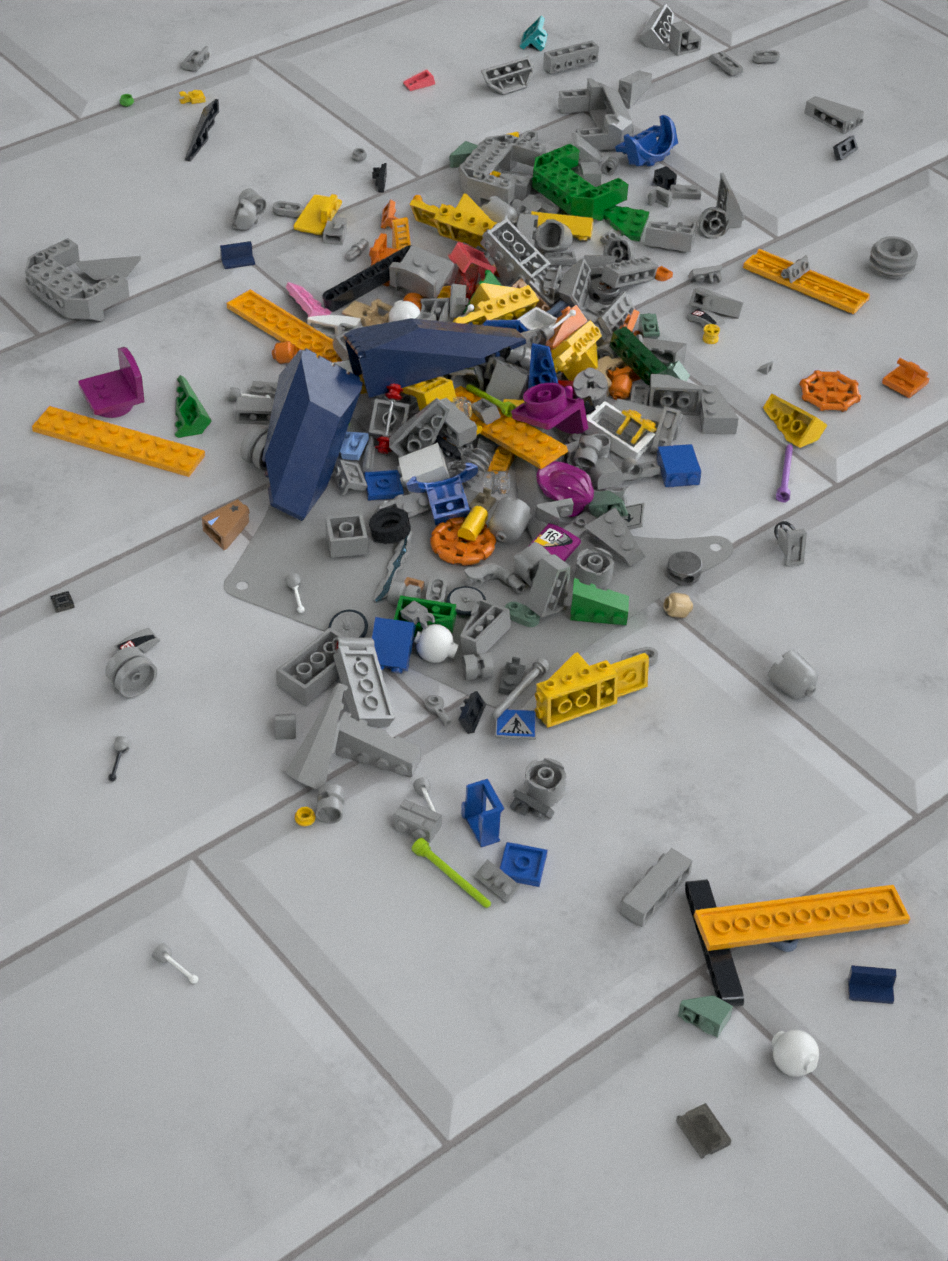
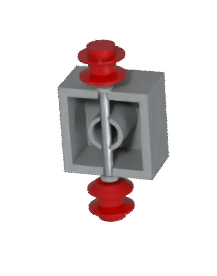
(388, 417)

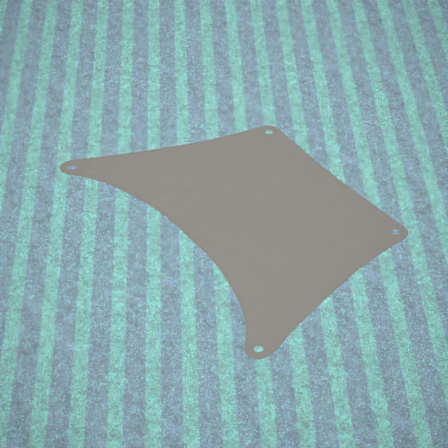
(350, 582)

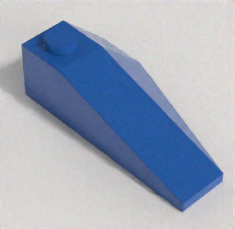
(541, 366)

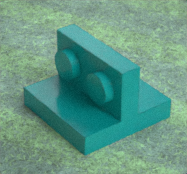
(535, 35)

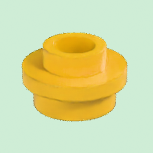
(305, 816)

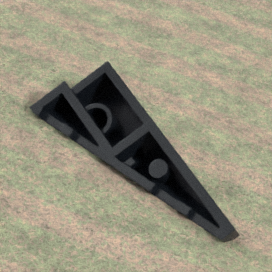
(205, 123)

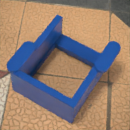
(483, 823)

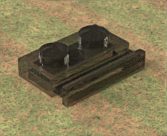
(703, 1130)

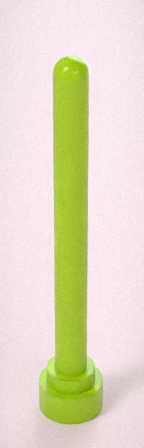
(506, 407)
(422, 848)

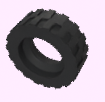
(392, 534)

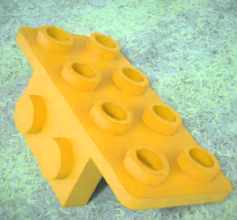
(317, 213)

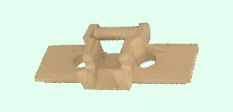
(358, 310)

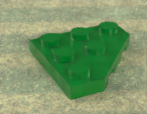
(627, 221)

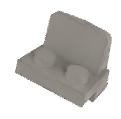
(587, 152)

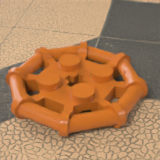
(837, 392)

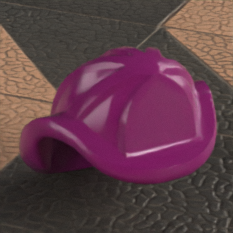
(566, 481)

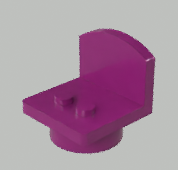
(115, 391)
(549, 408)

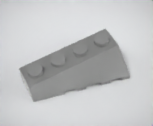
(658, 29)

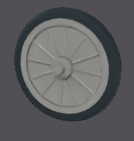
(465, 599)
(349, 623)

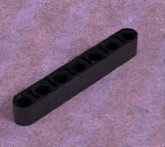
(362, 282)
(719, 962)

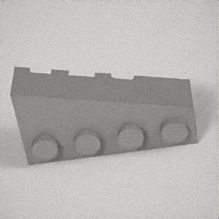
(376, 747)

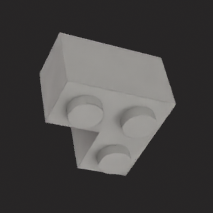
(683, 39)

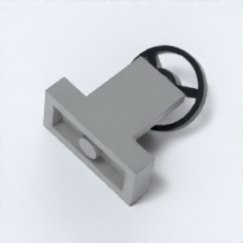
(791, 543)

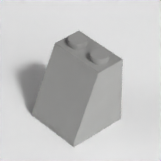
(508, 382)

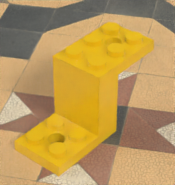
(432, 389)

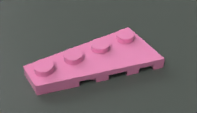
(306, 301)

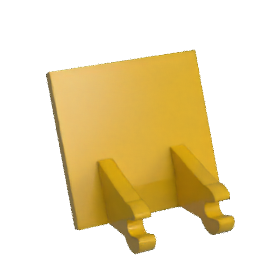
(636, 416)

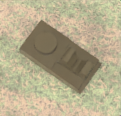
(484, 500)

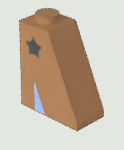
(226, 523)

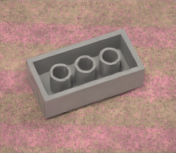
(310, 669)

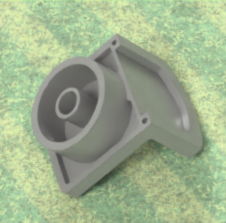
(421, 272)

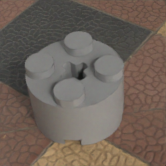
(591, 383)
(528, 562)
(594, 567)
(545, 781)

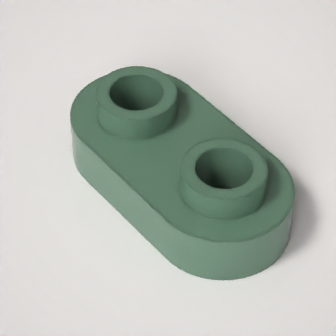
(522, 614)

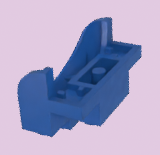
(645, 148)

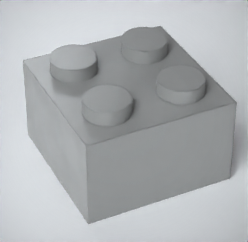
(346, 535)

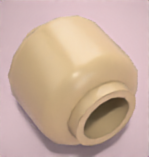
(678, 605)

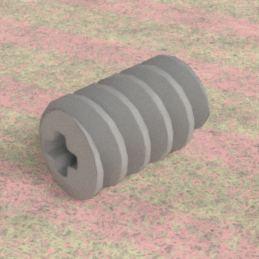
(478, 458)

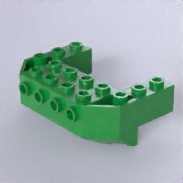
(571, 192)

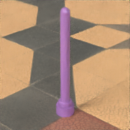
(783, 493)

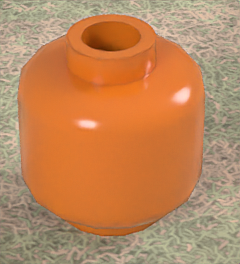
(284, 352)
(620, 387)

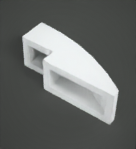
(333, 324)

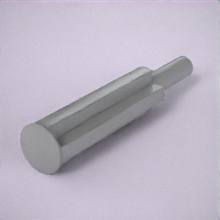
(369, 456)

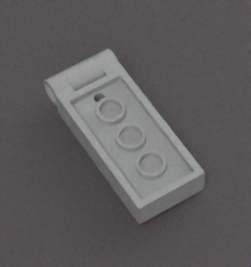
(362, 674)

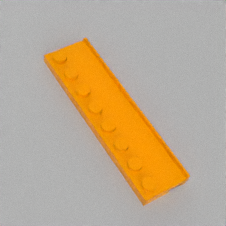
(810, 283)

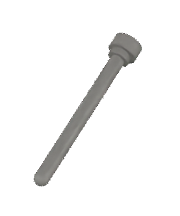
(539, 668)

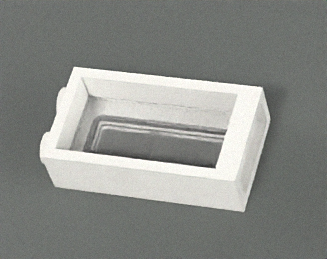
(607, 420)

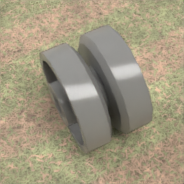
(253, 446)
(131, 672)

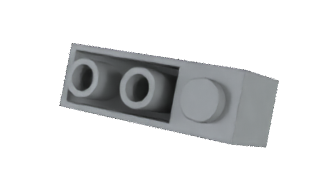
(715, 302)

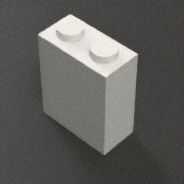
(425, 464)

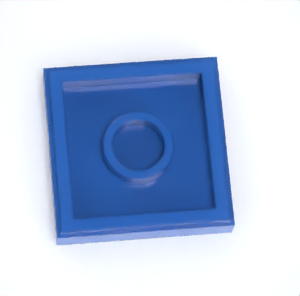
(383, 484)
(524, 863)

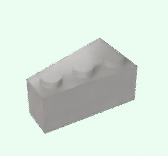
(715, 412)
(615, 536)

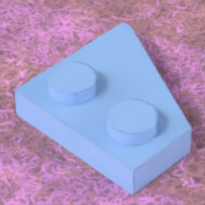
(353, 445)

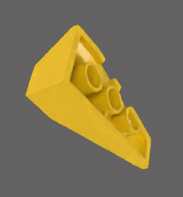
(794, 423)

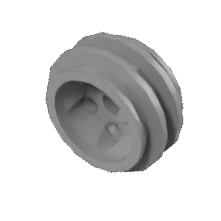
(893, 257)

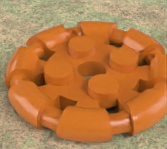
(448, 544)

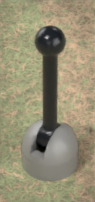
(121, 746)

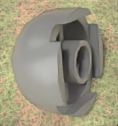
(245, 215)
(714, 222)
(620, 248)

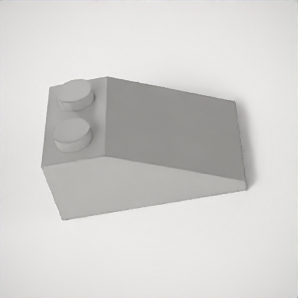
(522, 181)
(727, 201)
(675, 394)

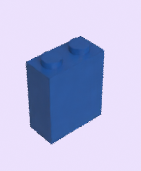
(678, 465)
(393, 643)

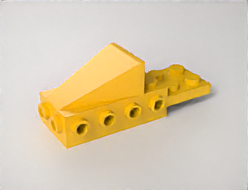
(461, 224)
(499, 303)
(577, 351)
(582, 688)

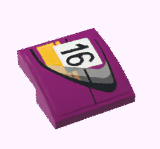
(557, 541)

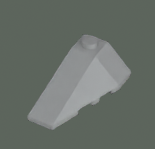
(420, 429)

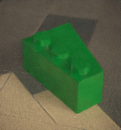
(598, 605)
(443, 613)

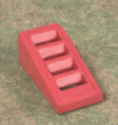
(420, 80)

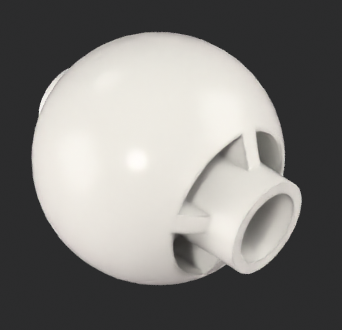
(403, 310)
(435, 643)
(795, 1052)

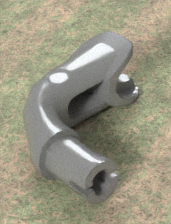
(486, 572)

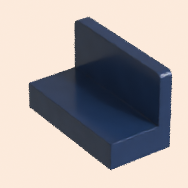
(237, 255)
(871, 984)

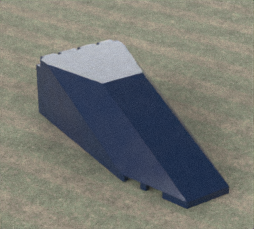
(421, 350)
(307, 430)

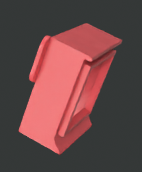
(464, 255)

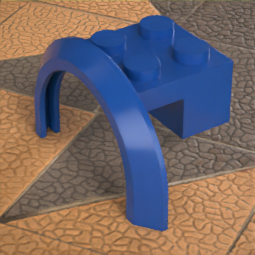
(446, 496)

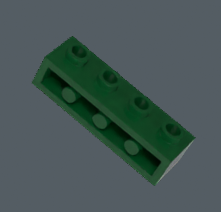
(636, 354)

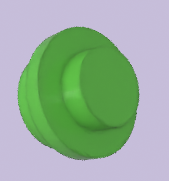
(126, 100)

